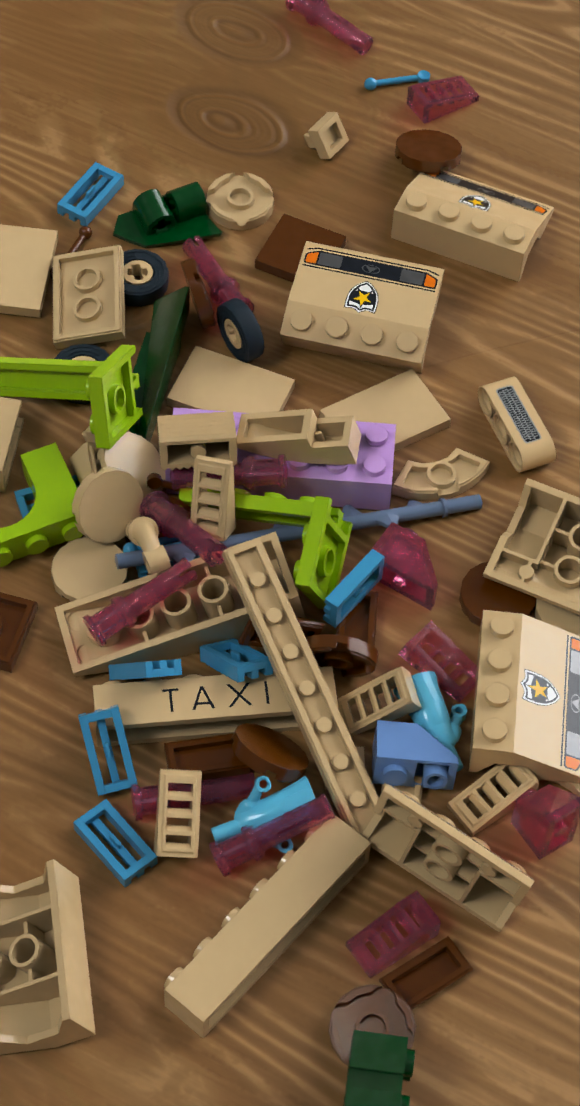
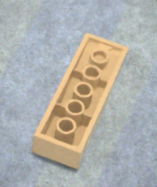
(176, 626)

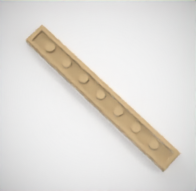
(302, 683)

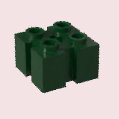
(378, 1069)

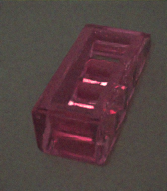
(425, 100)
(441, 644)
(400, 912)

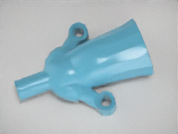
(434, 712)
(257, 812)

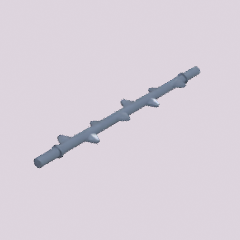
(413, 511)

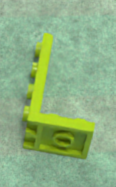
(104, 383)
(323, 535)

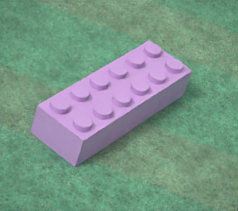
(359, 485)

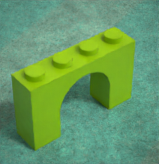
(51, 515)

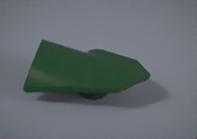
(167, 218)

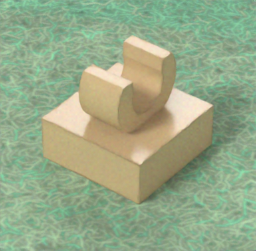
(327, 135)

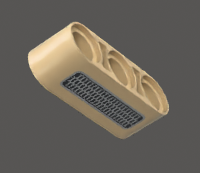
(516, 424)

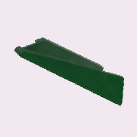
(158, 357)

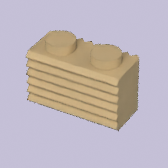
(196, 434)

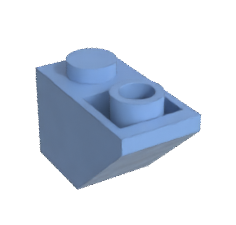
(409, 751)

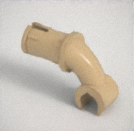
(144, 533)

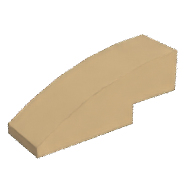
(300, 436)

